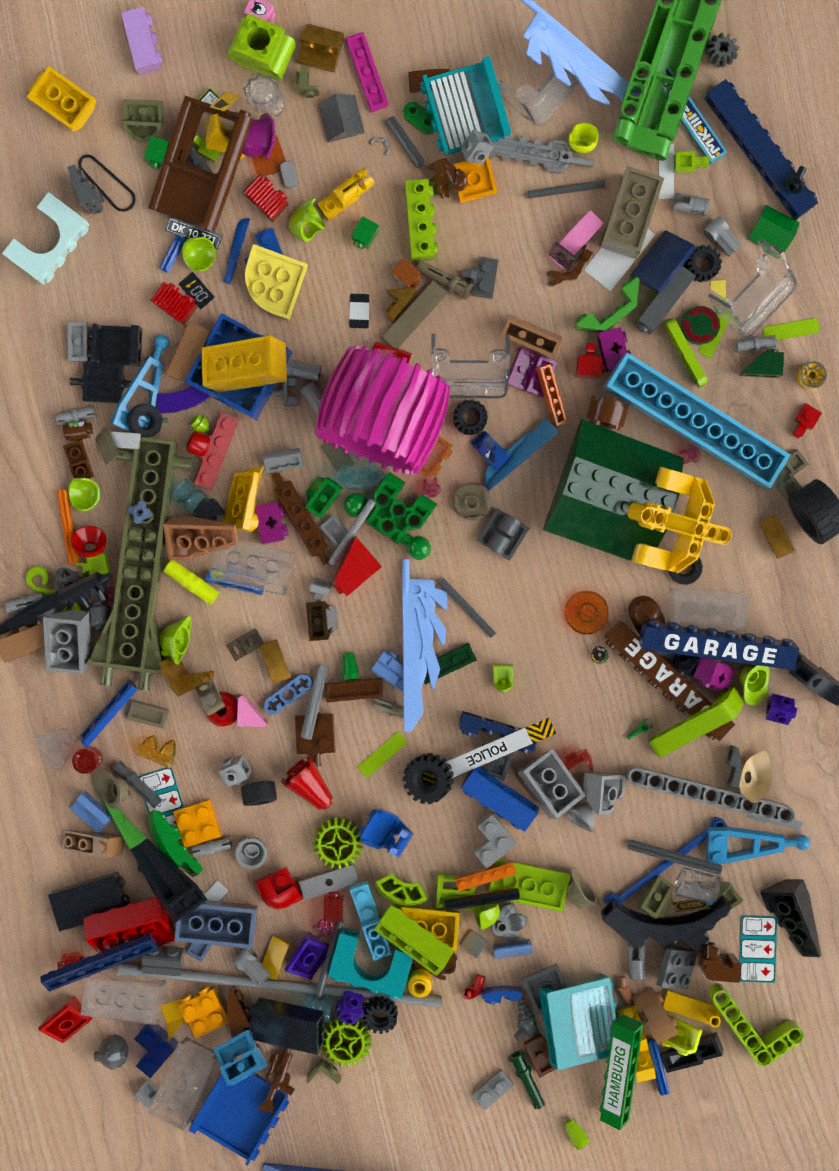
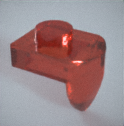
(573, 759)

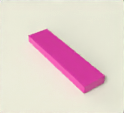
(367, 72)

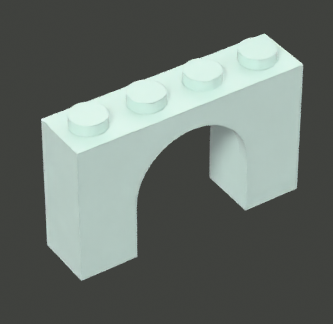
(44, 265)

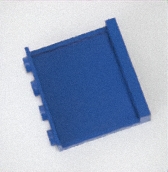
(233, 1116)

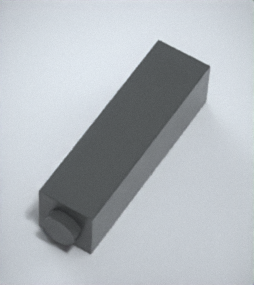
(665, 301)

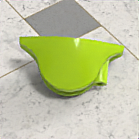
(175, 639)

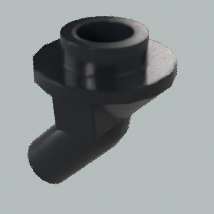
(794, 183)

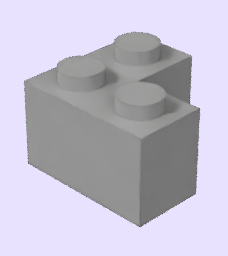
(498, 840)

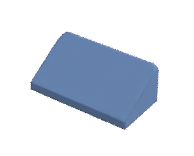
(512, 949)

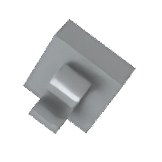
(320, 588)
(146, 1093)

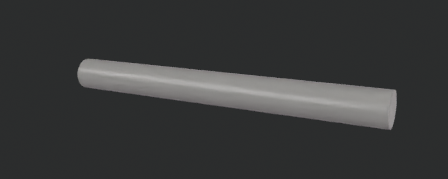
(352, 531)

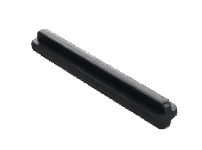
(482, 899)

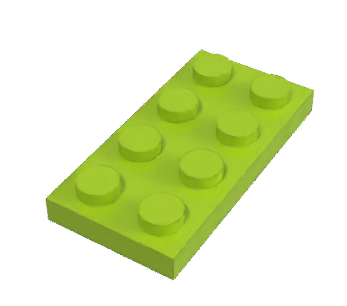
(536, 885)

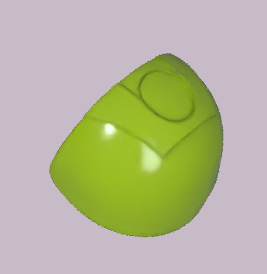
(198, 253)
(83, 494)
(486, 915)

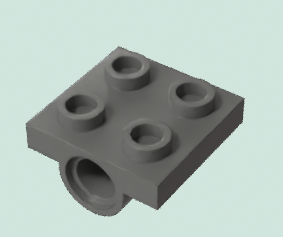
(503, 534)
(677, 968)

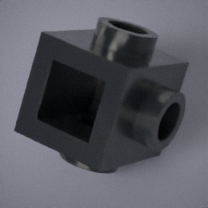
(686, 665)

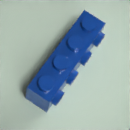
(500, 798)

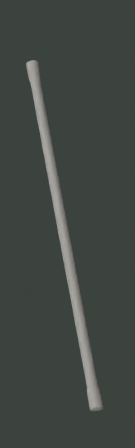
(135, 970)

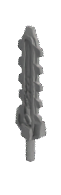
(554, 156)

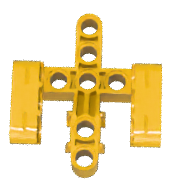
(691, 527)

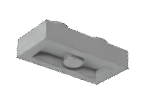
(78, 341)

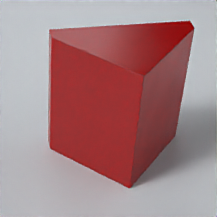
(65, 1021)

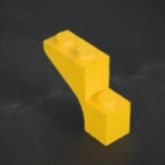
(645, 1067)

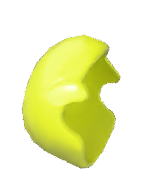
(583, 138)

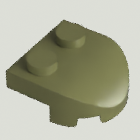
(142, 118)

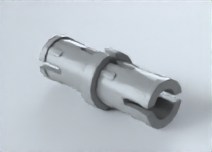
(756, 343)
(75, 415)
(22, 603)
(211, 847)

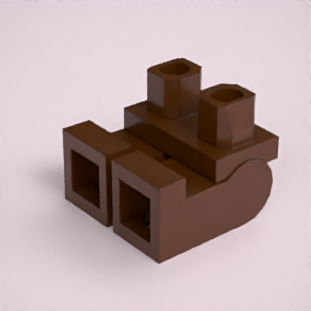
(718, 968)

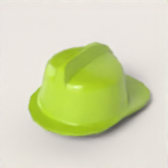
(755, 683)

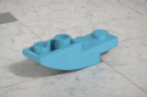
(369, 917)

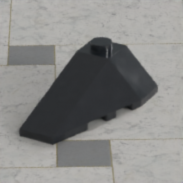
(793, 908)

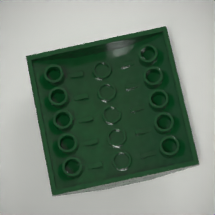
(600, 483)

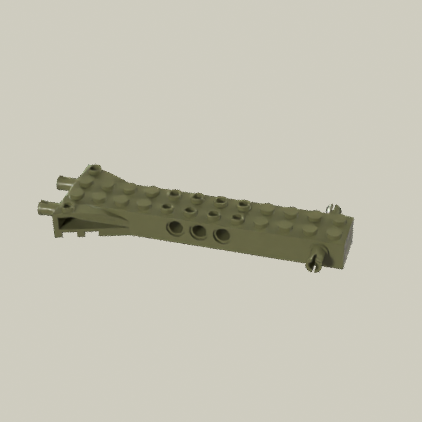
(131, 630)

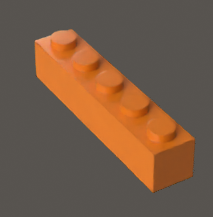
(551, 394)
(485, 875)

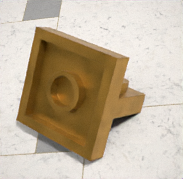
(320, 47)

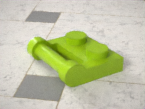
(450, 893)

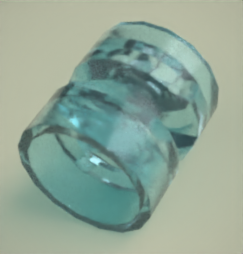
(188, 495)
(323, 1004)

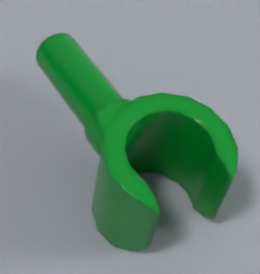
(641, 728)

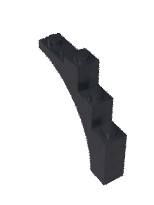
(665, 931)

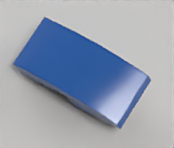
(494, 994)

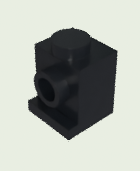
(209, 510)

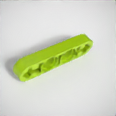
(685, 352)

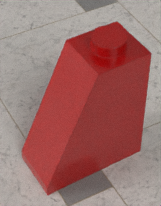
(354, 568)

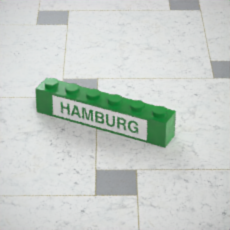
(620, 1071)

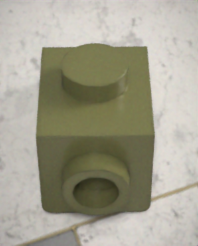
(302, 79)

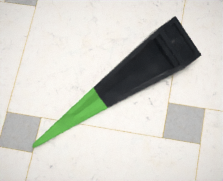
(171, 886)

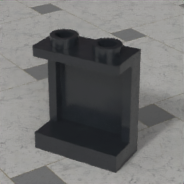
(116, 345)

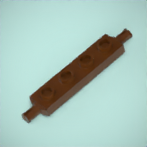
(301, 518)

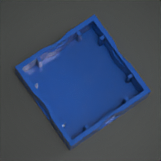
(247, 400)

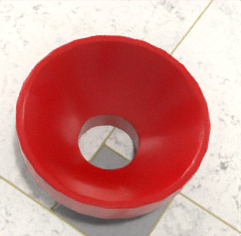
(88, 535)
(230, 717)

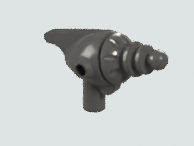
(526, 1021)

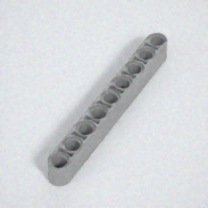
(700, 794)

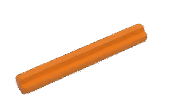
(67, 524)

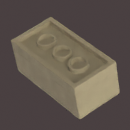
(631, 212)

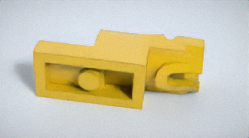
(345, 194)

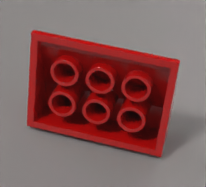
(129, 923)

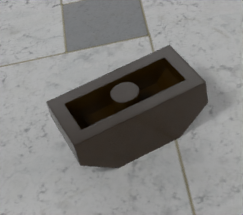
(321, 620)

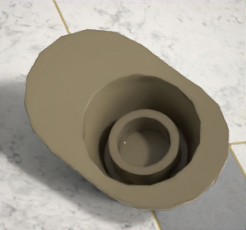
(110, 788)
(581, 892)

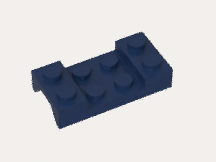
(471, 723)

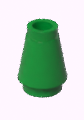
(349, 667)

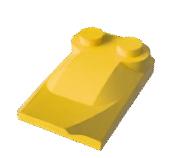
(61, 99)
(242, 500)
(440, 923)

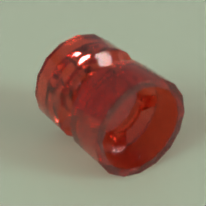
(87, 759)

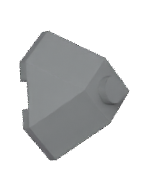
(603, 790)

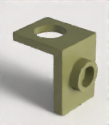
(329, 1069)

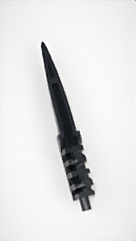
(75, 592)

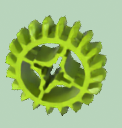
(329, 843)
(351, 1056)

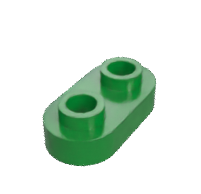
(418, 119)

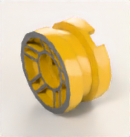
(817, 369)

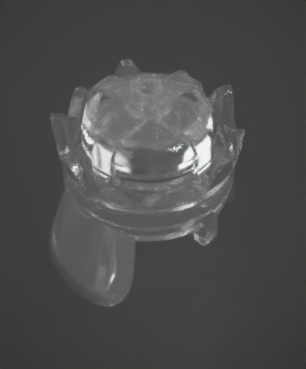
(264, 95)

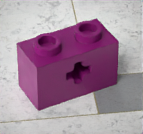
(606, 341)
(267, 533)
(713, 674)

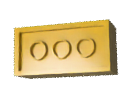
(244, 364)

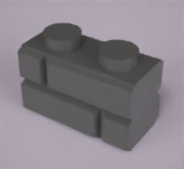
(164, 961)

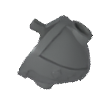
(112, 1052)

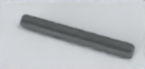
(675, 857)

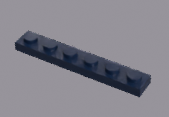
(99, 962)

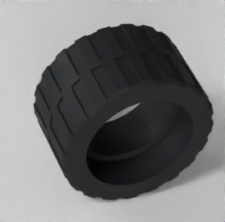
(816, 511)

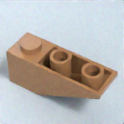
(93, 843)

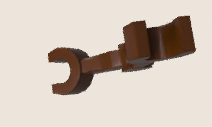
(573, 275)

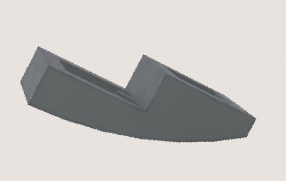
(734, 760)

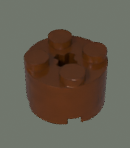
(608, 412)

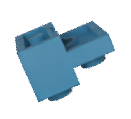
(245, 1066)

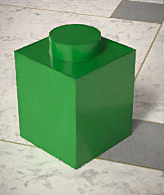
(156, 152)
(365, 233)

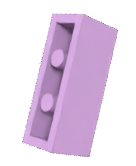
(142, 40)

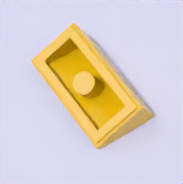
(275, 955)

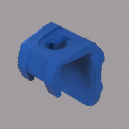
(381, 832)

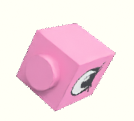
(261, 10)

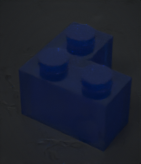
(158, 1048)

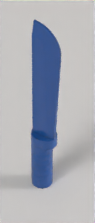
(236, 248)

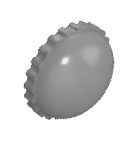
(251, 852)

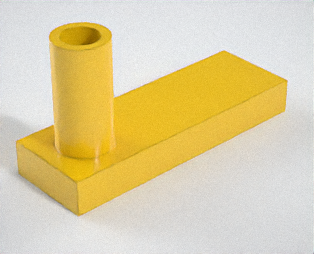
(692, 1008)

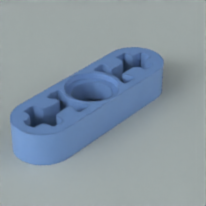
(273, 698)

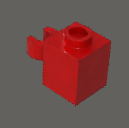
(590, 365)

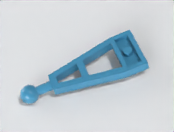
(121, 413)
(718, 843)

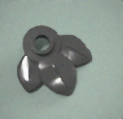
(511, 923)

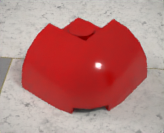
(279, 889)

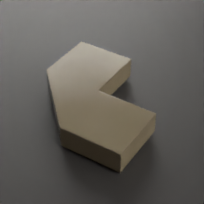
(786, 481)

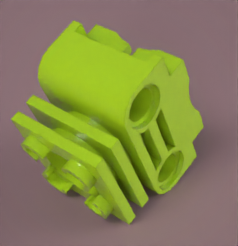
(269, 61)

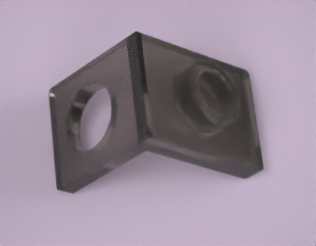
(565, 257)
(245, 644)

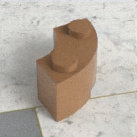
(655, 1016)

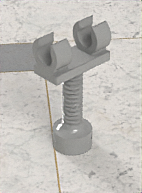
(292, 401)

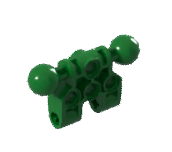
(418, 546)

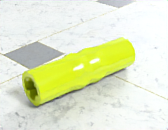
(191, 582)

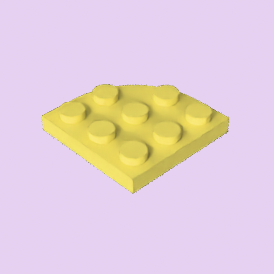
(274, 280)

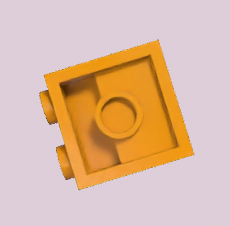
(203, 1011)

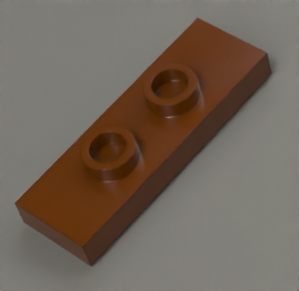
(354, 690)

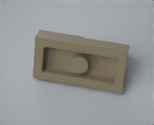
(210, 697)

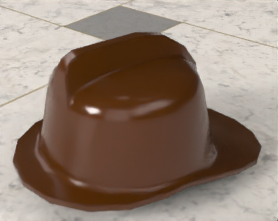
(643, 609)

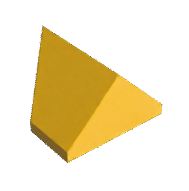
(216, 133)

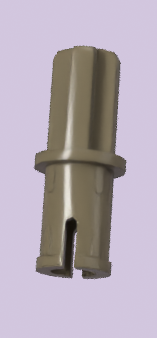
(388, 707)

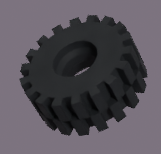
(418, 787)

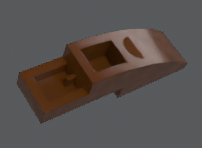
(238, 1014)

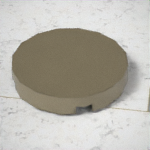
(472, 501)

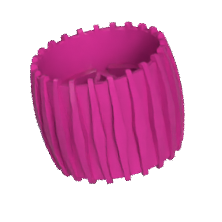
(383, 409)

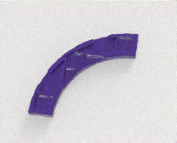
(180, 400)

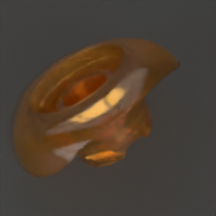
(586, 612)

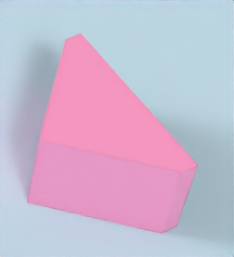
(249, 715)

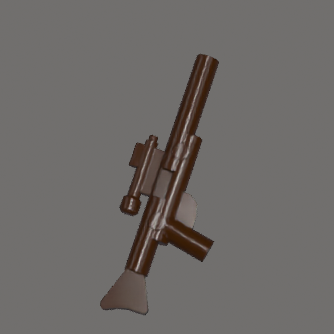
(281, 1078)

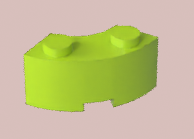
(400, 893)

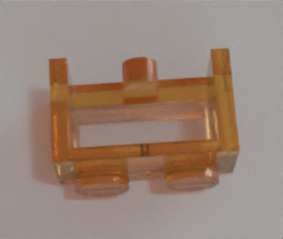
(440, 451)

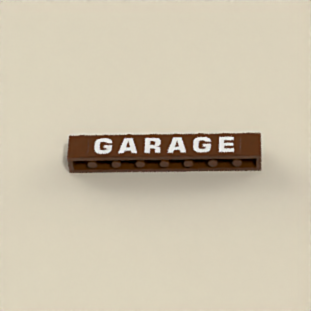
(661, 675)

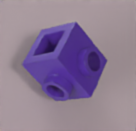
(780, 709)
(349, 1007)

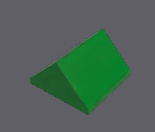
(774, 229)

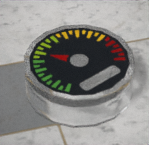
(599, 654)

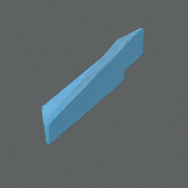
(520, 452)

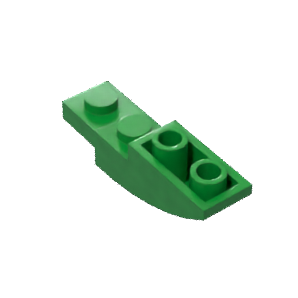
(166, 840)

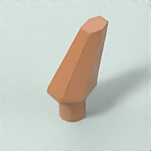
(624, 991)

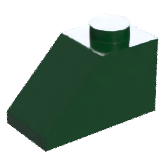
(766, 365)

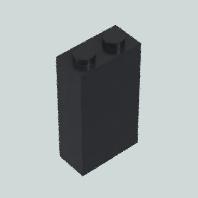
(83, 899)
(287, 1025)

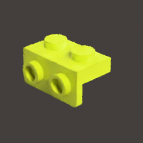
(686, 1040)

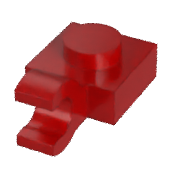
(807, 419)

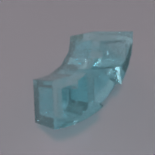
(359, 478)

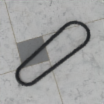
(94, 183)

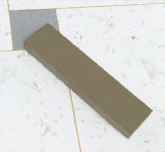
(414, 315)

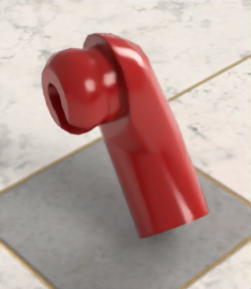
(475, 989)

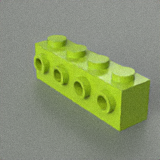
(420, 220)
(414, 940)

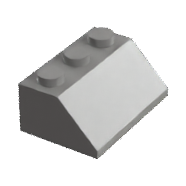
(67, 641)
(551, 784)

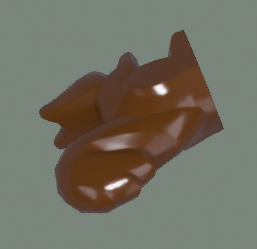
(447, 174)

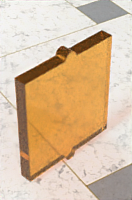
(267, 167)

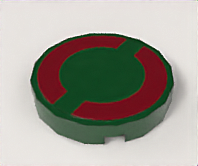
(700, 325)

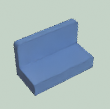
(91, 812)

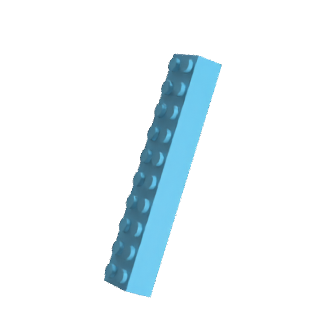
(696, 421)

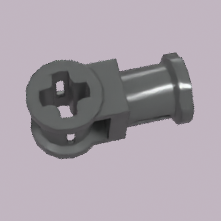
(71, 576)

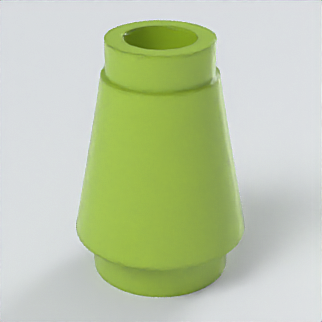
(576, 1134)

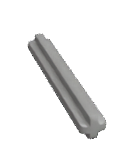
(314, 702)

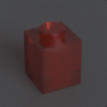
(333, 907)

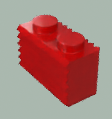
(266, 198)
(174, 303)

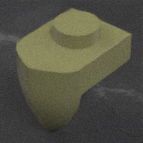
(727, 890)

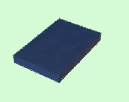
(663, 261)

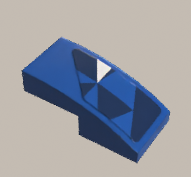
(490, 450)

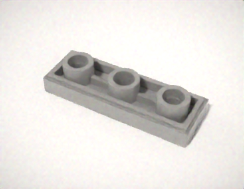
(317, 885)

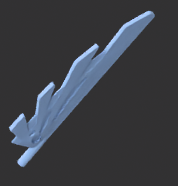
(570, 53)
(418, 653)

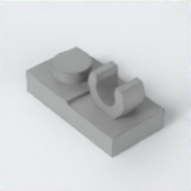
(492, 1089)

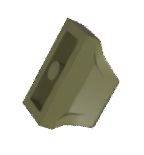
(657, 898)

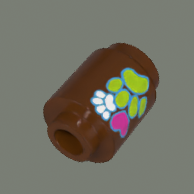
(77, 430)

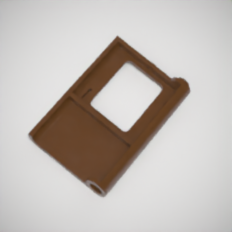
(191, 191)

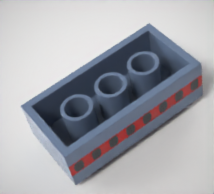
(219, 925)

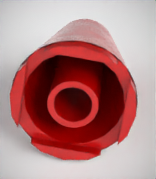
(308, 784)

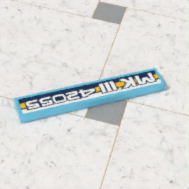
(699, 128)

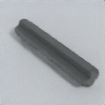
(405, 141)

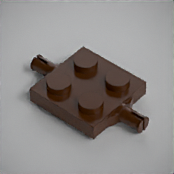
(322, 739)

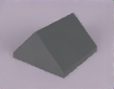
(340, 117)

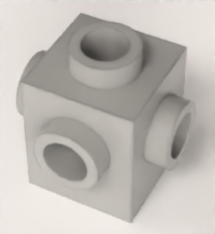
(477, 147)
(235, 770)

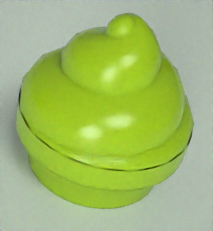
(200, 423)

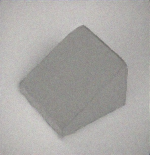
(474, 943)

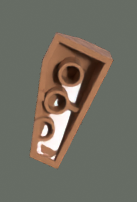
(196, 536)

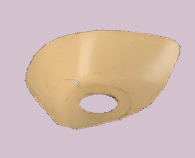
(759, 767)

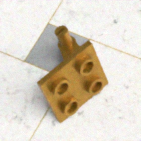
(180, 679)

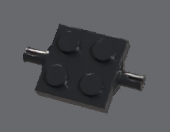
(102, 382)

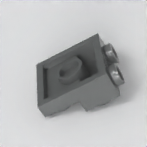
(87, 194)
(548, 977)

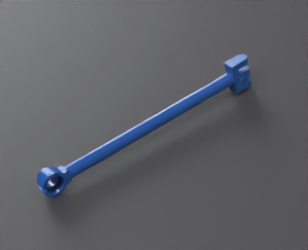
(663, 866)

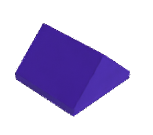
(307, 956)

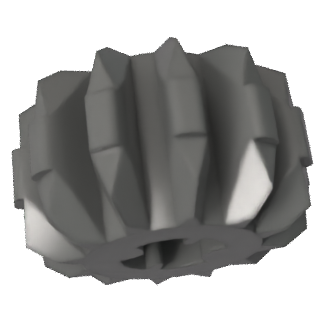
(722, 43)

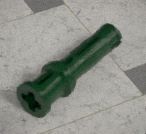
(523, 1072)

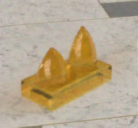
(164, 756)

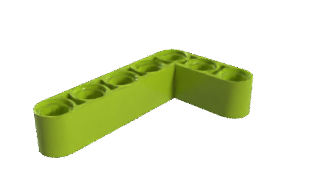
(721, 712)
(746, 1031)

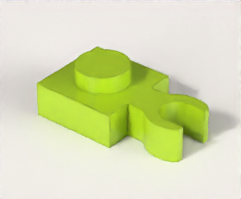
(98, 563)

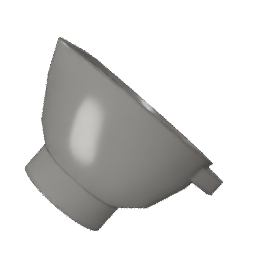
(582, 816)

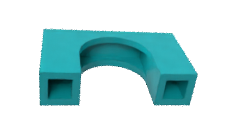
(346, 969)

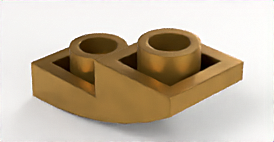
(776, 536)
(274, 661)

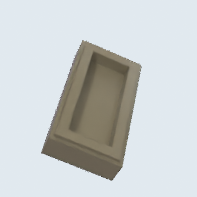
(147, 714)

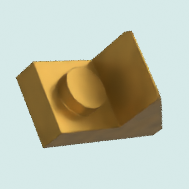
(403, 297)

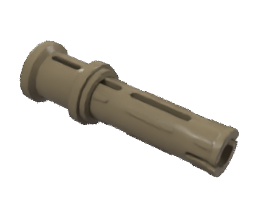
(453, 283)

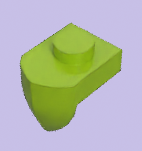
(503, 677)

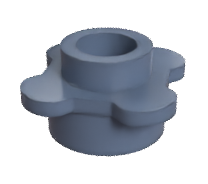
(139, 517)

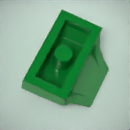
(322, 495)

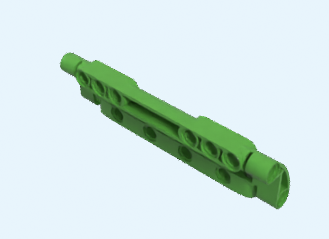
(666, 44)

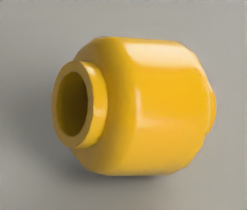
(420, 983)

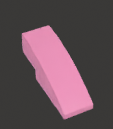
(580, 234)

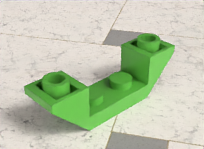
(591, 324)

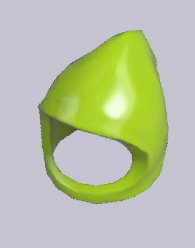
(306, 215)

